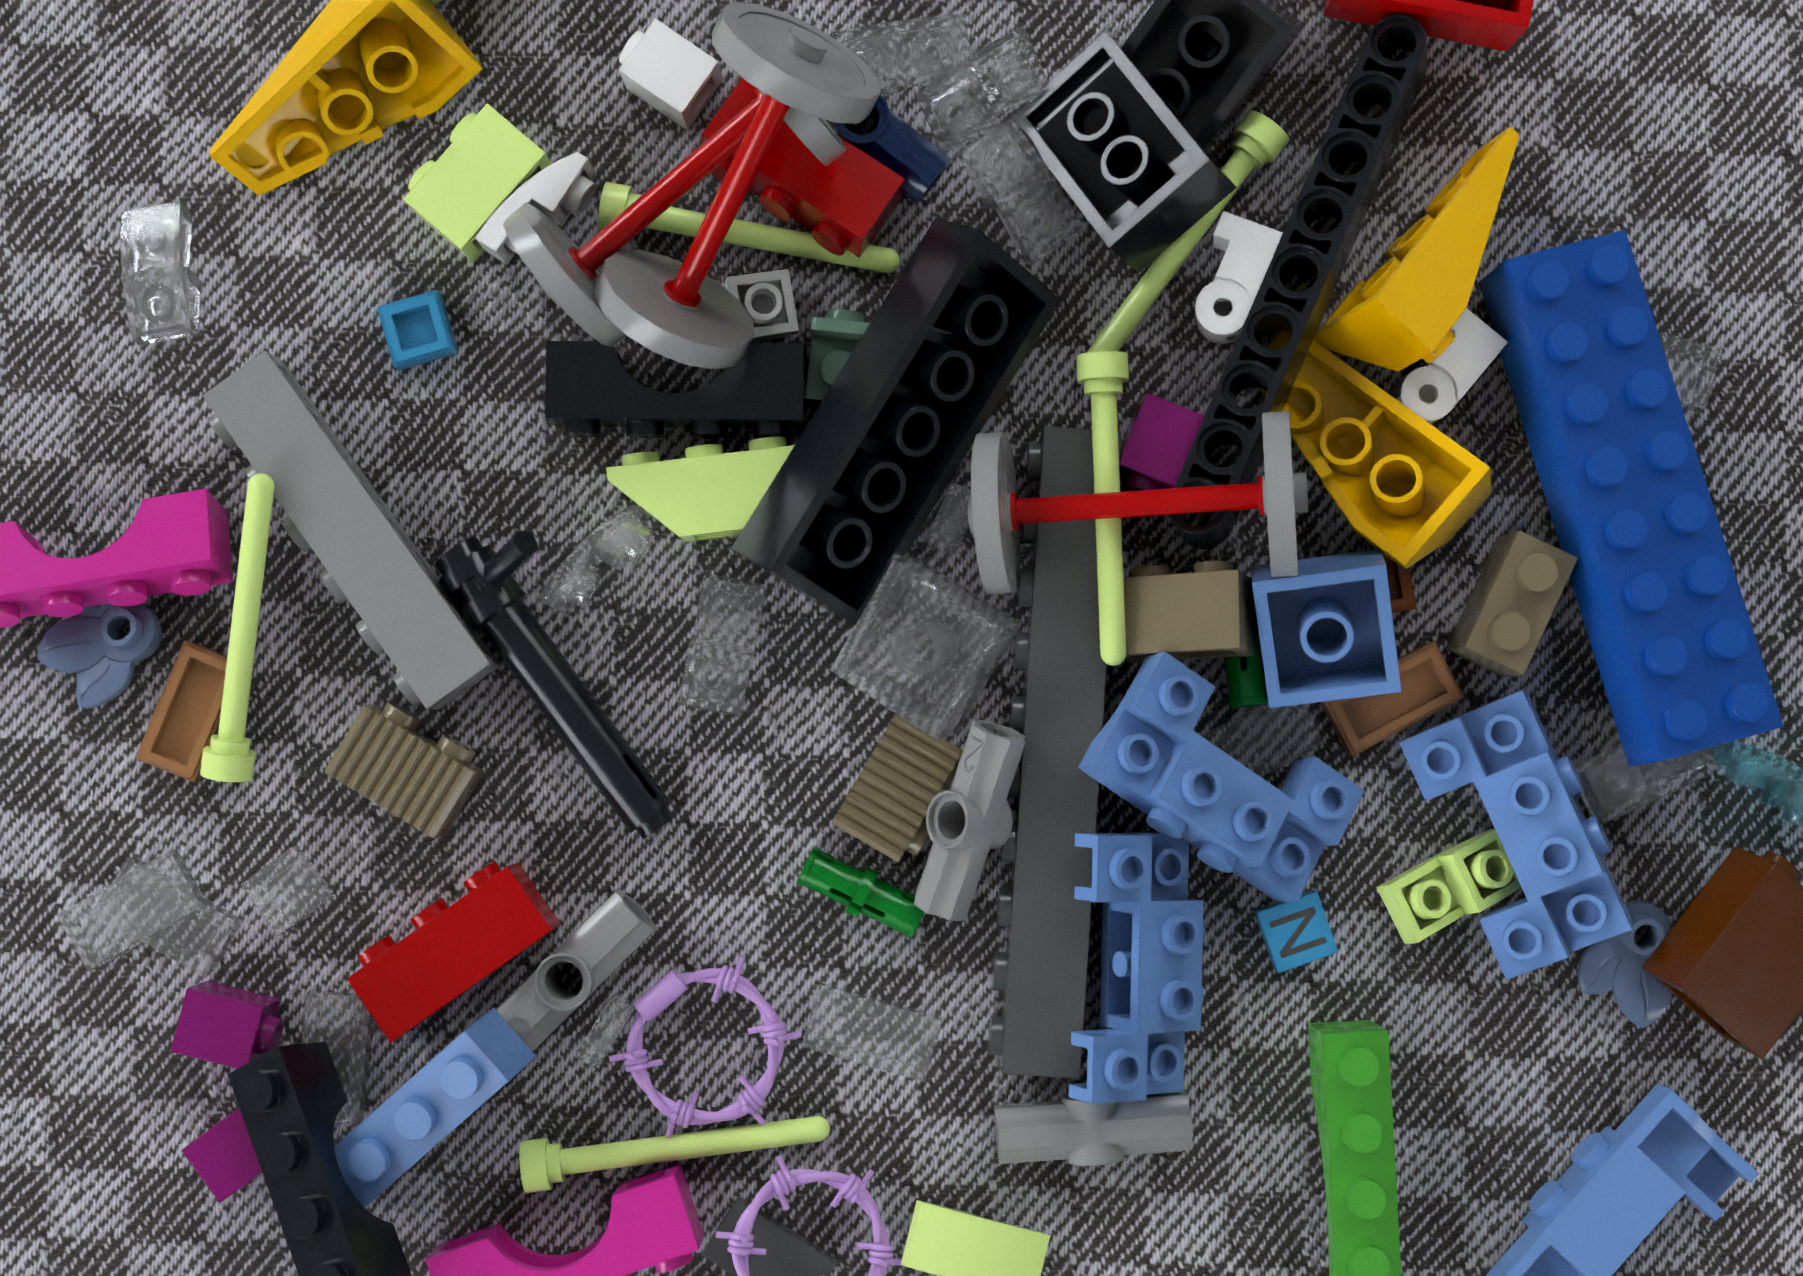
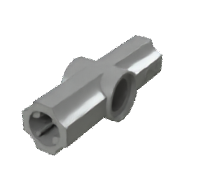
(969, 820)
(595, 949)
(1092, 1132)

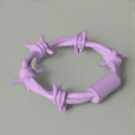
(664, 994)
(785, 1181)

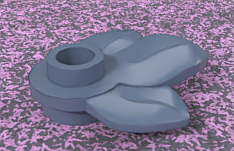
(94, 649)
(1618, 965)

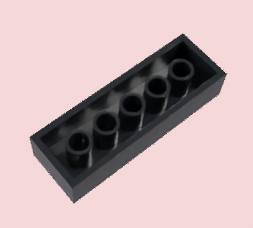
(898, 419)

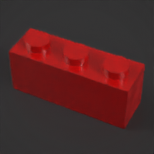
(1471, 22)
(838, 202)
(451, 948)

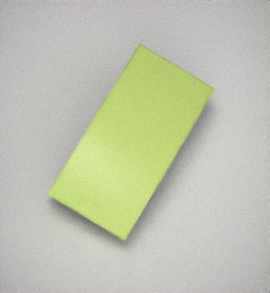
(1449, 886)
(966, 1244)

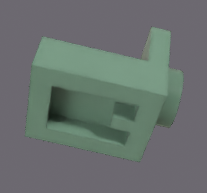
(831, 347)

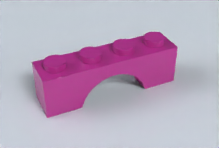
(171, 546)
(648, 1226)

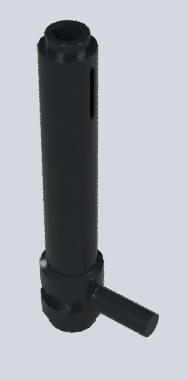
(497, 608)

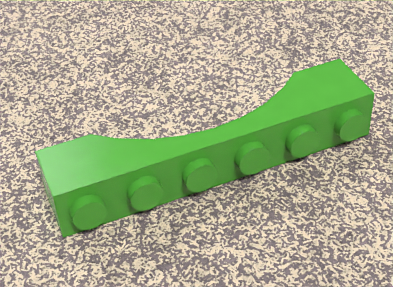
(1357, 1145)

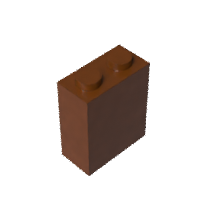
(1739, 951)

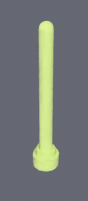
(1256, 142)
(618, 197)
(1103, 380)
(229, 750)
(549, 1163)

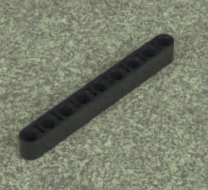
(1305, 251)

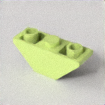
(707, 491)

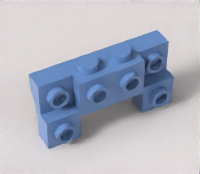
(1208, 796)
(1539, 823)
(1147, 966)
(1623, 1189)

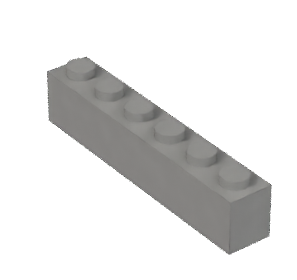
(351, 533)

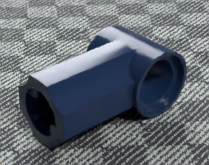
(900, 149)

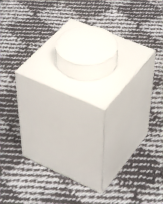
(669, 73)

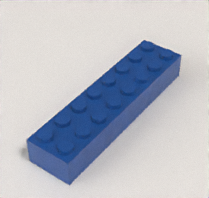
(1629, 500)

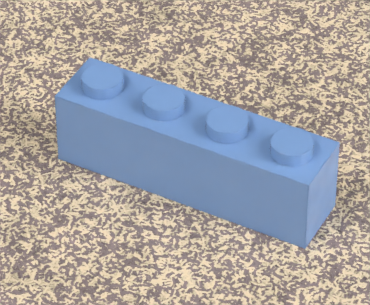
(430, 1105)

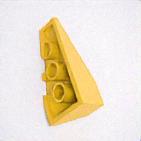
(344, 84)
(1431, 271)
(1379, 460)

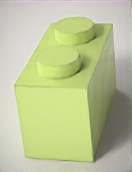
(473, 177)

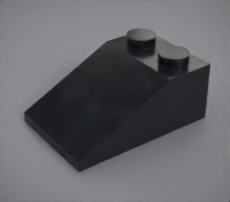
(1210, 55)
(1122, 153)

